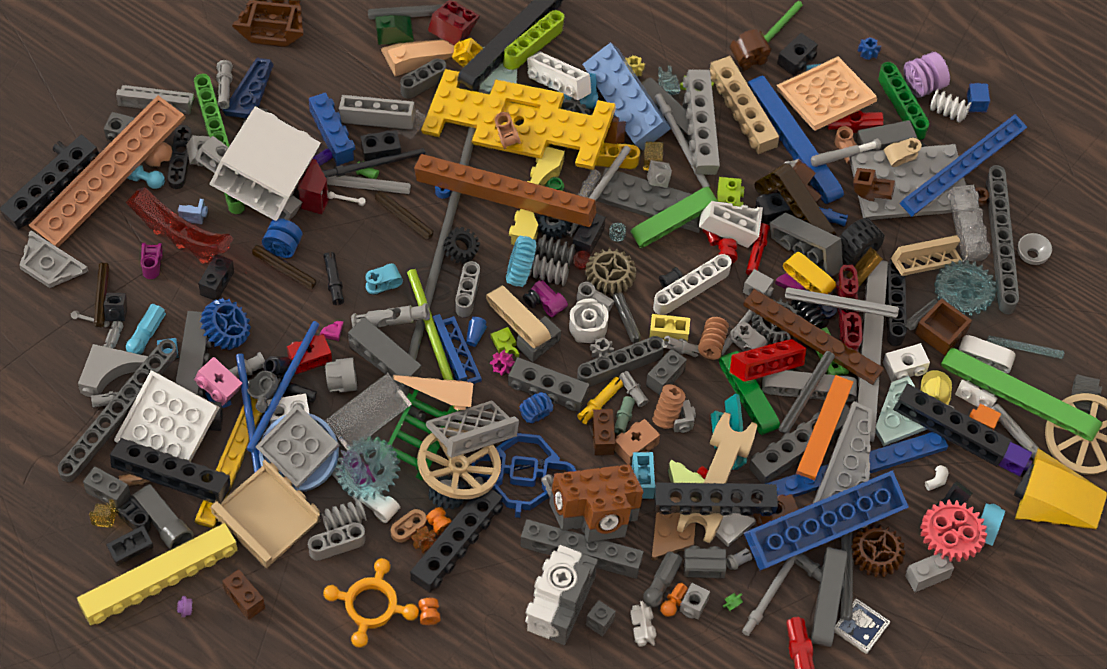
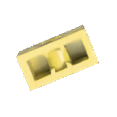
(669, 326)

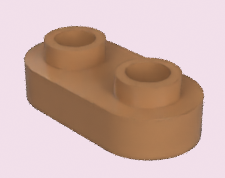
(407, 526)

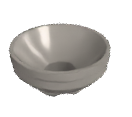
(1035, 243)

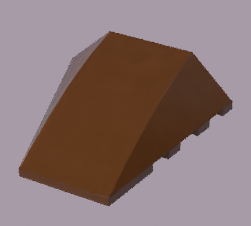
(270, 22)

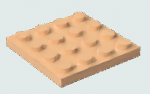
(826, 93)

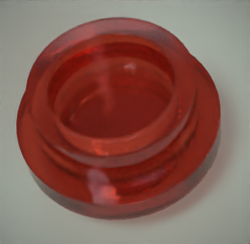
(581, 259)

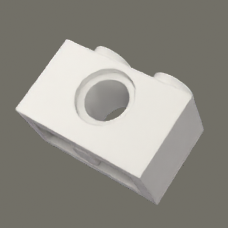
(912, 355)

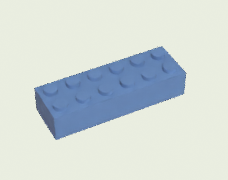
(623, 88)

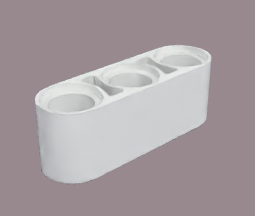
(987, 352)

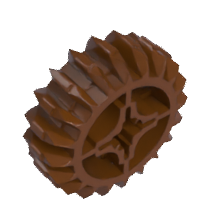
(864, 542)

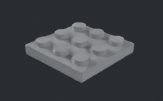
(297, 446)

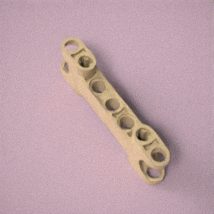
(730, 445)

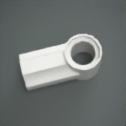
(383, 507)

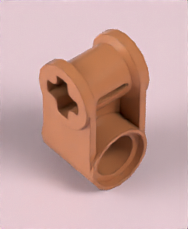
(507, 132)

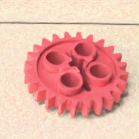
(953, 531)

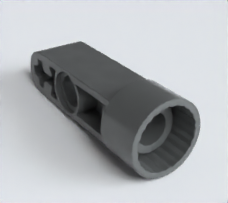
(171, 529)

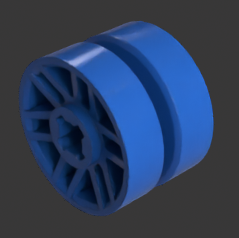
(282, 238)

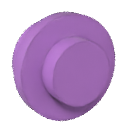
(184, 606)

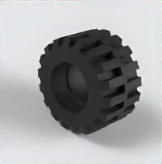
(858, 239)

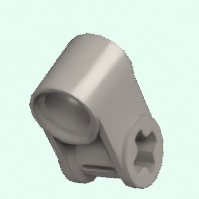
(748, 339)

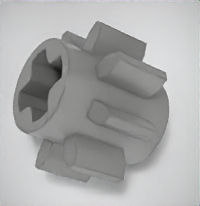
(601, 347)

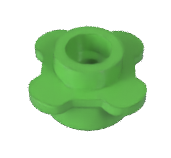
(733, 601)

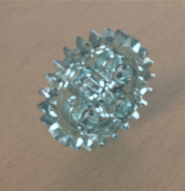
(965, 287)
(384, 459)

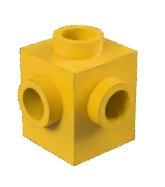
(466, 51)

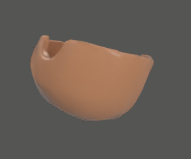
(161, 153)

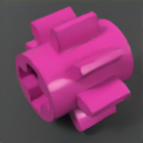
(502, 362)

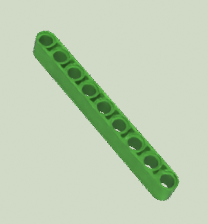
(213, 120)
(1021, 394)

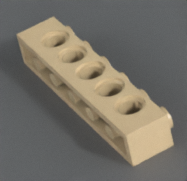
(743, 105)

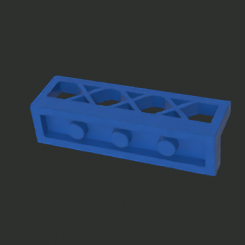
(452, 353)

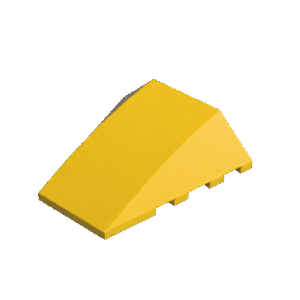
(1060, 495)

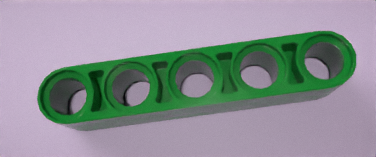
(903, 99)
(751, 398)

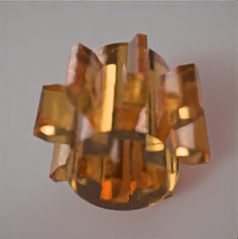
(423, 539)

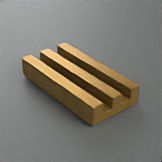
(866, 265)

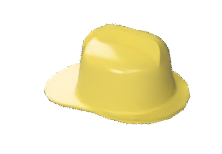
(937, 385)

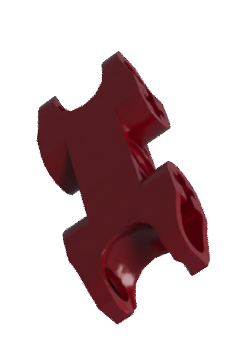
(849, 320)

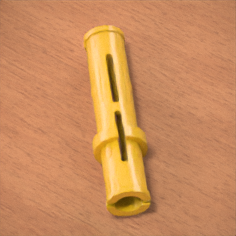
(600, 400)

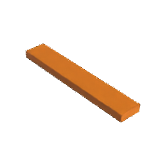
(824, 427)

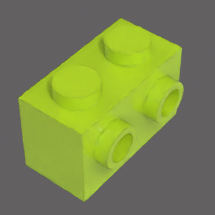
(730, 191)

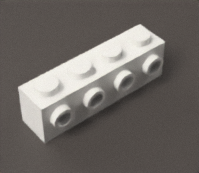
(559, 75)

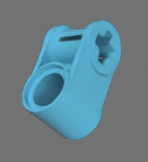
(384, 277)

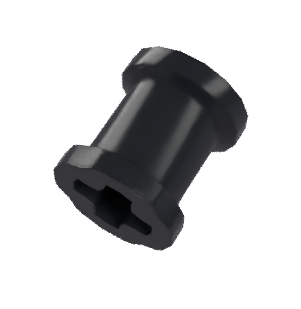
(670, 277)

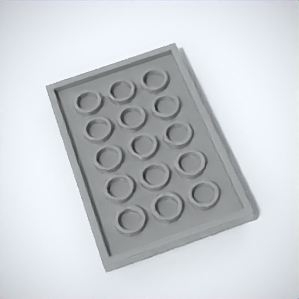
(907, 179)

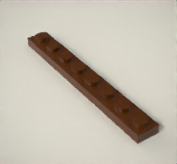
(813, 336)

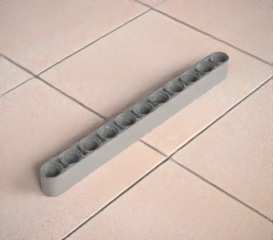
(872, 338)

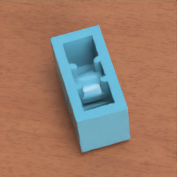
(644, 470)

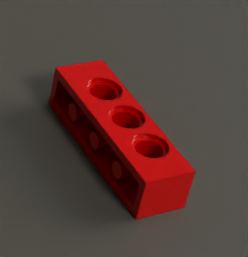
(767, 360)

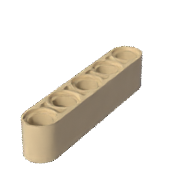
(518, 317)

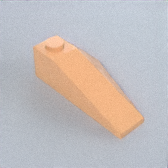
(412, 55)
(449, 391)

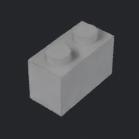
(929, 572)

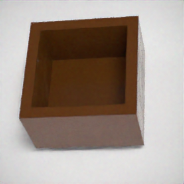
(943, 326)

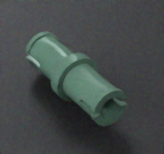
(624, 415)

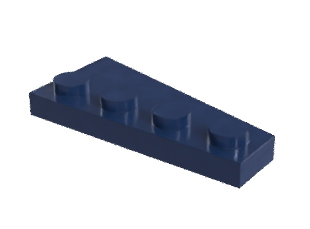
(250, 89)

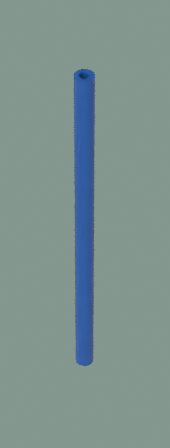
(282, 387)
(247, 408)

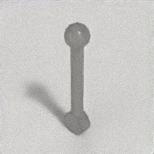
(75, 314)

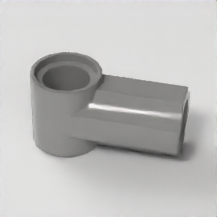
(587, 287)

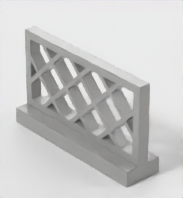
(476, 437)

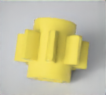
(636, 65)

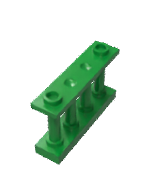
(419, 424)

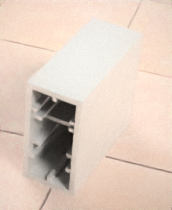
(265, 163)

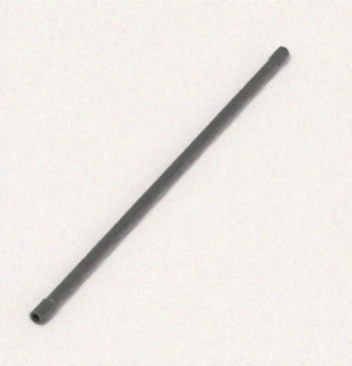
(439, 254)

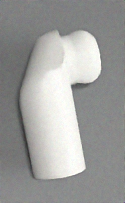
(939, 480)

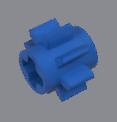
(869, 48)

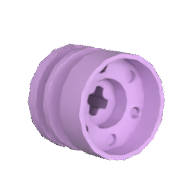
(926, 74)

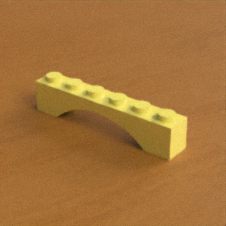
(546, 168)

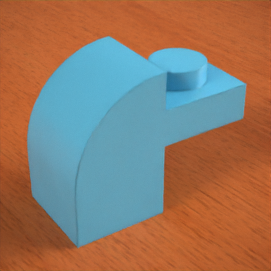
(992, 518)

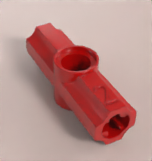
(858, 121)
(799, 645)

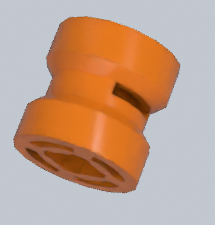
(439, 520)
(429, 612)

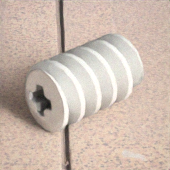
(949, 106)

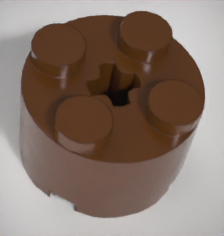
(750, 49)

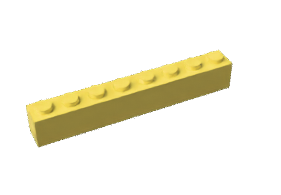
(157, 574)

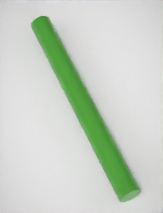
(783, 21)

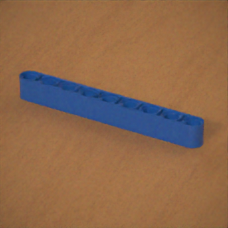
(795, 139)

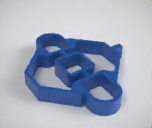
(551, 462)

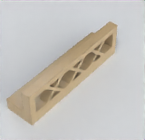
(923, 252)

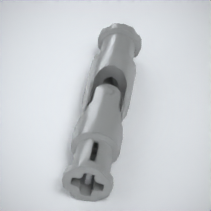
(388, 317)

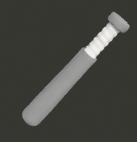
(832, 156)

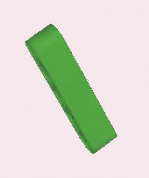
(672, 217)

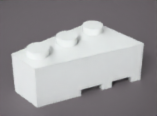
(732, 221)

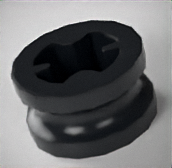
(531, 298)

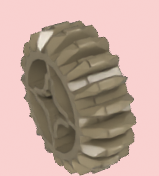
(601, 265)

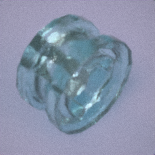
(614, 235)

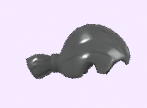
(263, 388)

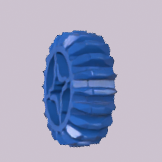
(222, 320)

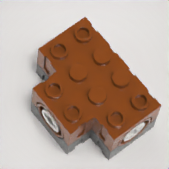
(597, 501)

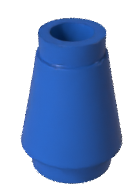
(475, 330)

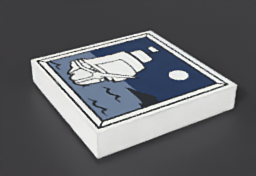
(863, 628)

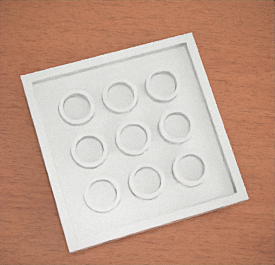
(168, 418)

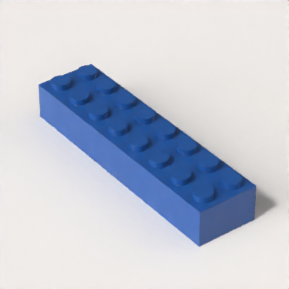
(826, 520)

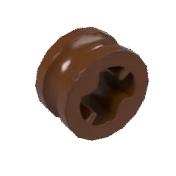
(982, 191)

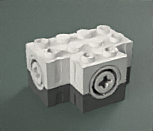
(560, 594)

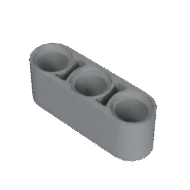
(471, 282)
(343, 534)

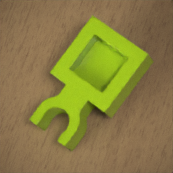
(505, 341)

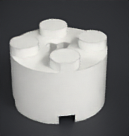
(588, 321)

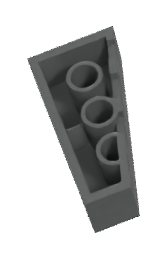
(816, 244)
(382, 351)

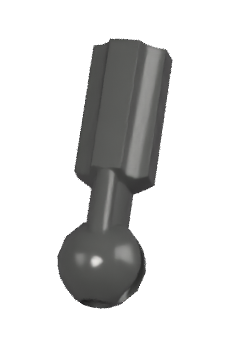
(663, 578)

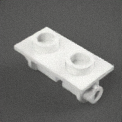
(975, 395)
(646, 631)

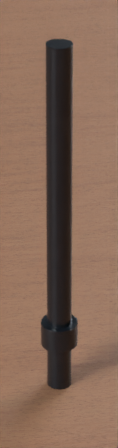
(340, 170)

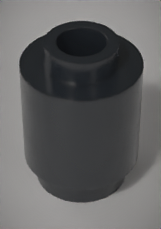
(277, 365)

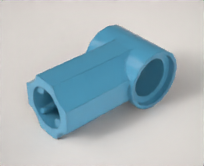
(591, 99)

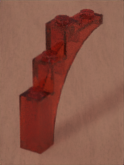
(179, 231)

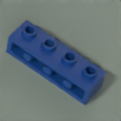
(331, 128)

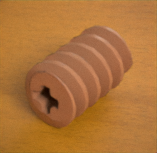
(713, 338)
(668, 406)

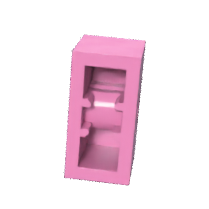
(217, 381)

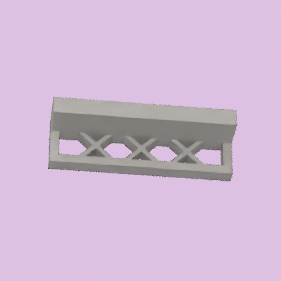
(141, 97)

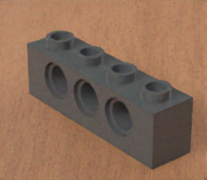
(543, 376)

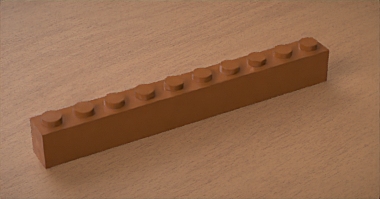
(505, 190)

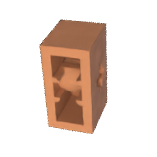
(639, 438)

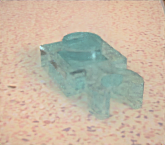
(668, 81)

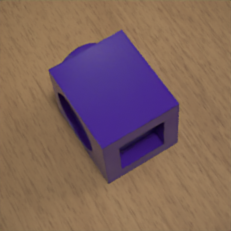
(1016, 459)

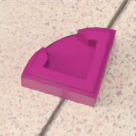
(333, 330)

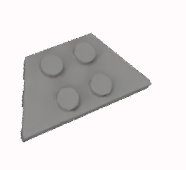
(48, 262)

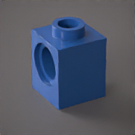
(979, 97)

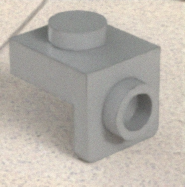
(687, 422)

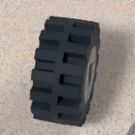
(443, 500)

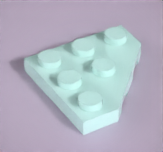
(892, 425)

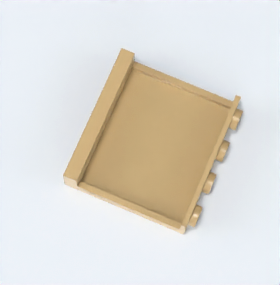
(267, 514)

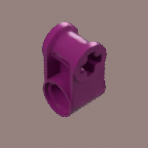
(151, 260)

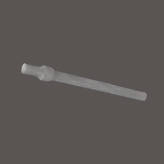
(667, 113)
(602, 184)
(756, 615)

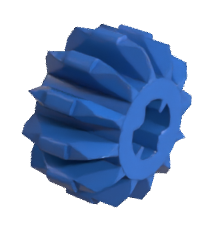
(536, 407)

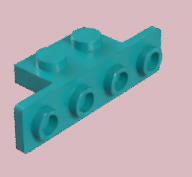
(733, 407)

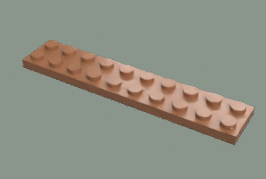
(107, 171)

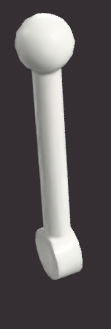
(361, 201)

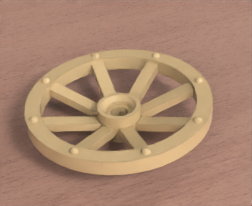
(1055, 449)
(463, 470)

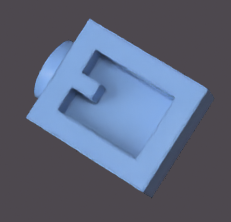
(193, 214)

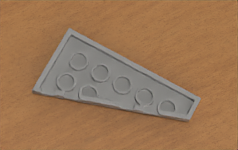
(850, 457)

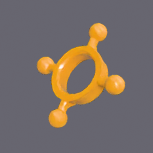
(381, 566)

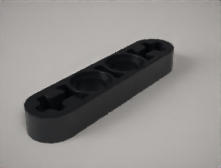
(179, 156)

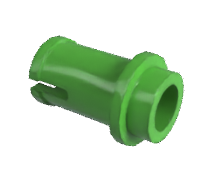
(369, 172)

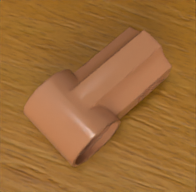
(841, 143)

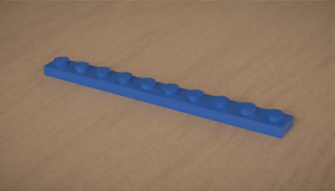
(962, 165)
(879, 460)

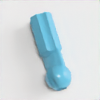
(154, 179)
(145, 329)

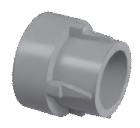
(341, 375)

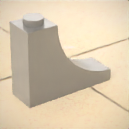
(104, 366)

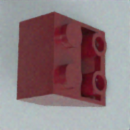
(452, 22)
(313, 189)

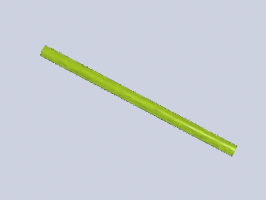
(431, 328)

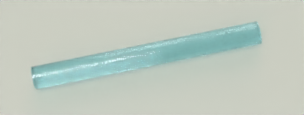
(1026, 347)

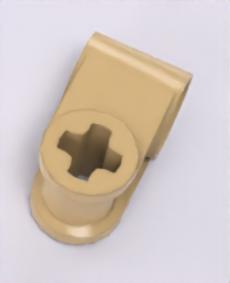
(902, 151)

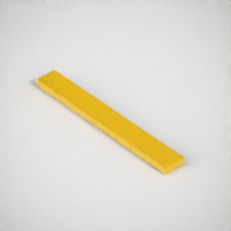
(230, 460)

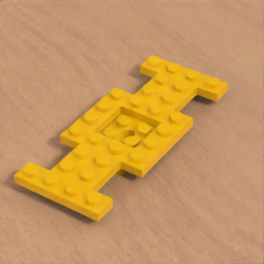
(541, 125)

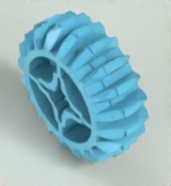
(521, 261)

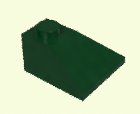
(393, 29)

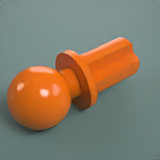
(669, 607)

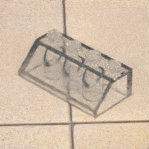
(368, 411)

